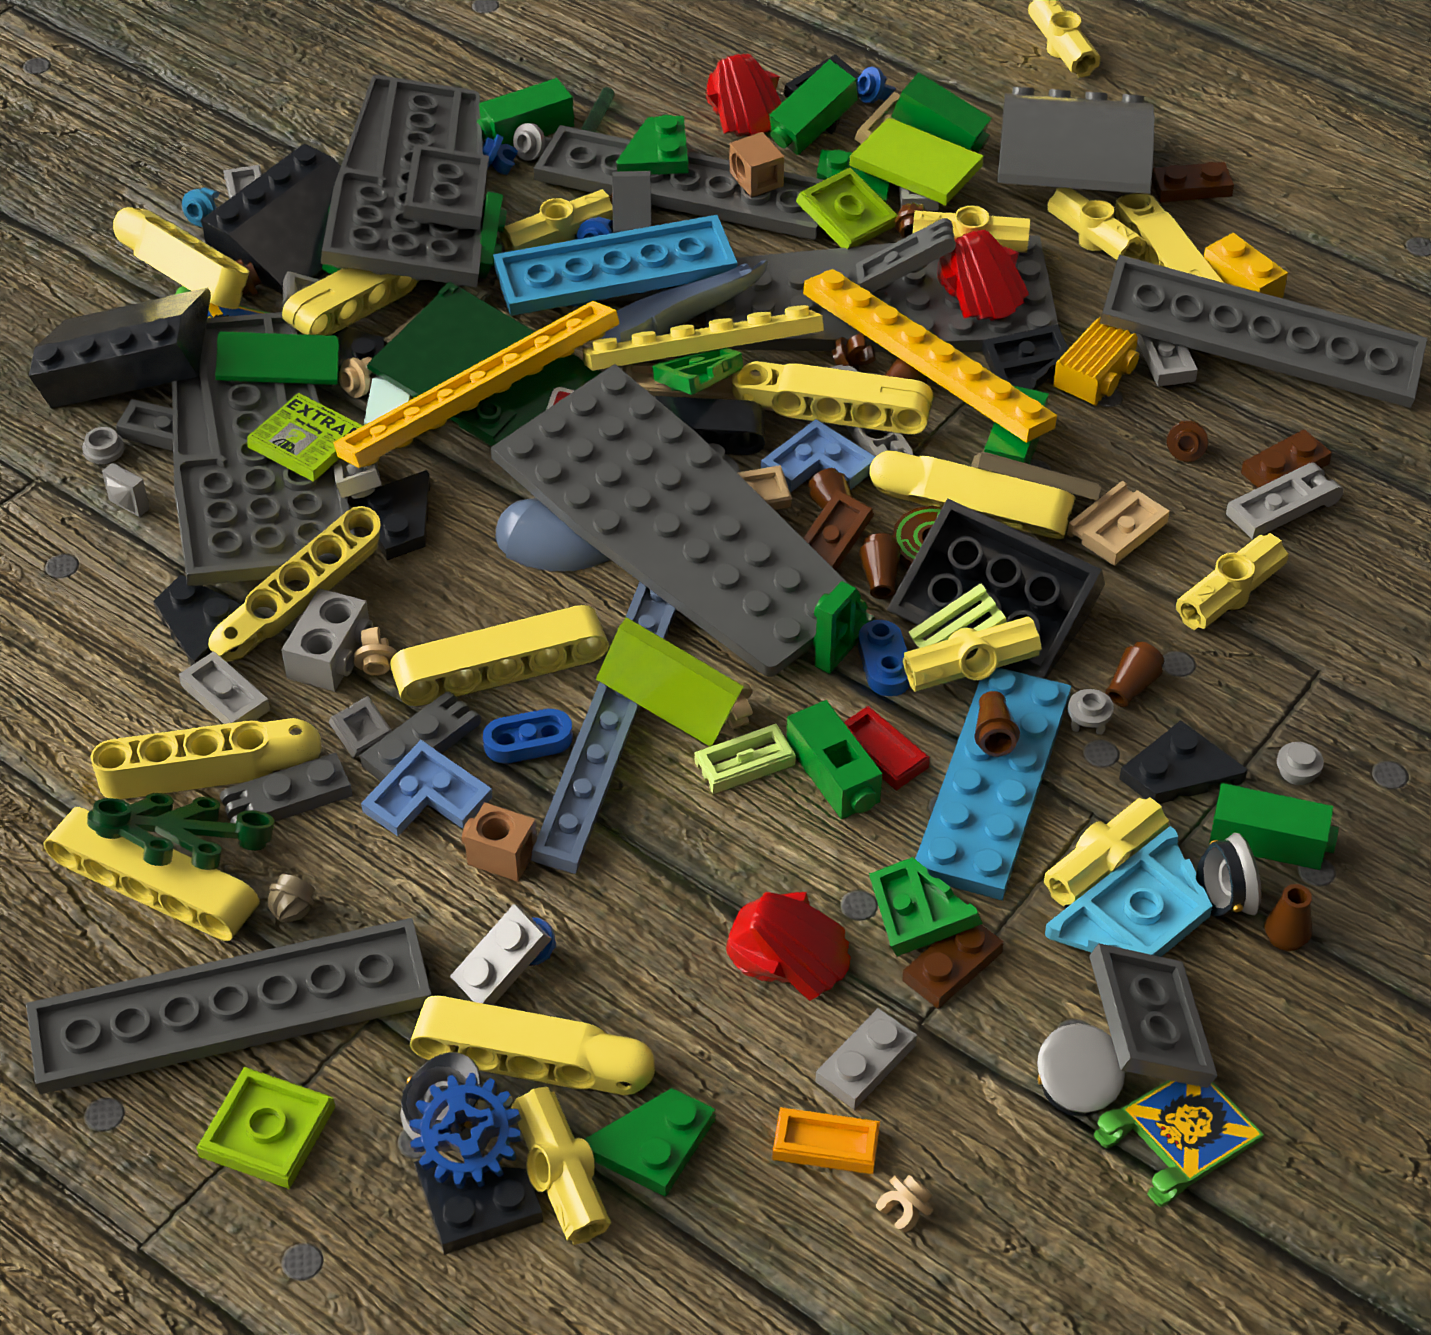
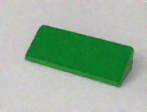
(277, 358)

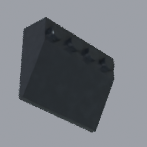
(278, 218)
(122, 349)
(1016, 571)

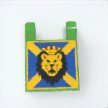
(1187, 1128)

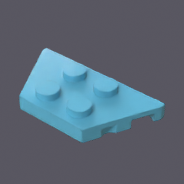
(1138, 906)

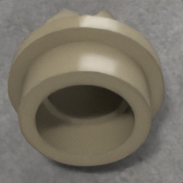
(290, 898)

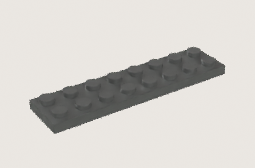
(588, 158)
(1264, 331)
(226, 1005)

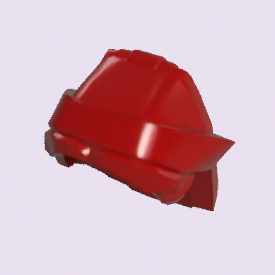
(743, 95)
(982, 277)
(790, 943)

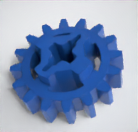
(446, 1135)

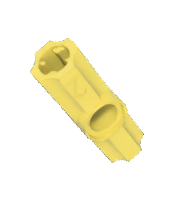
(1064, 36)
(556, 221)
(1095, 224)
(1006, 230)
(1231, 581)
(995, 645)
(1104, 849)
(561, 1166)

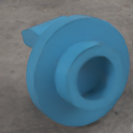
(198, 204)

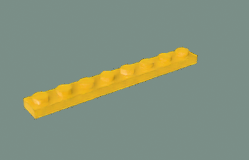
(930, 355)
(476, 383)

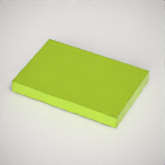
(916, 161)
(669, 682)

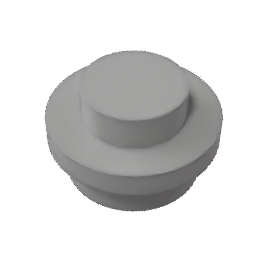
(102, 445)
(1299, 763)

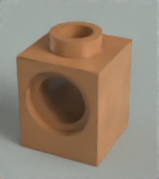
(756, 164)
(499, 841)

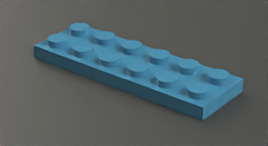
(613, 264)
(991, 798)

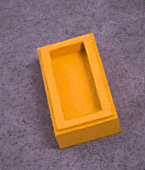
(826, 1140)

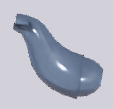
(683, 303)
(541, 540)

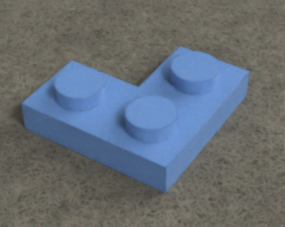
(817, 449)
(423, 780)

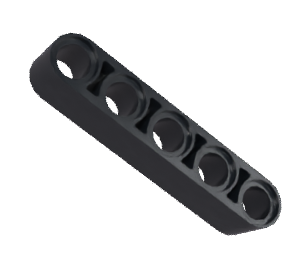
(726, 422)

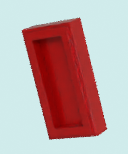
(888, 748)

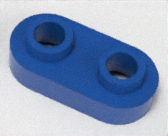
(880, 649)
(526, 735)

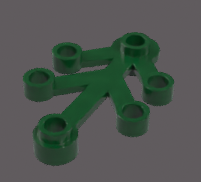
(117, 818)

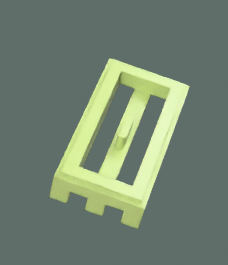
(954, 609)
(748, 763)

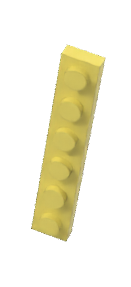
(686, 340)

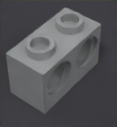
(325, 640)

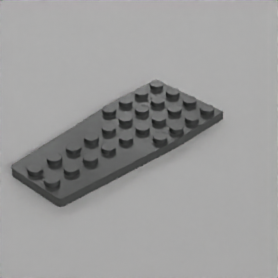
(370, 191)
(913, 295)
(233, 504)
(673, 517)

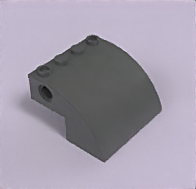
(1077, 141)

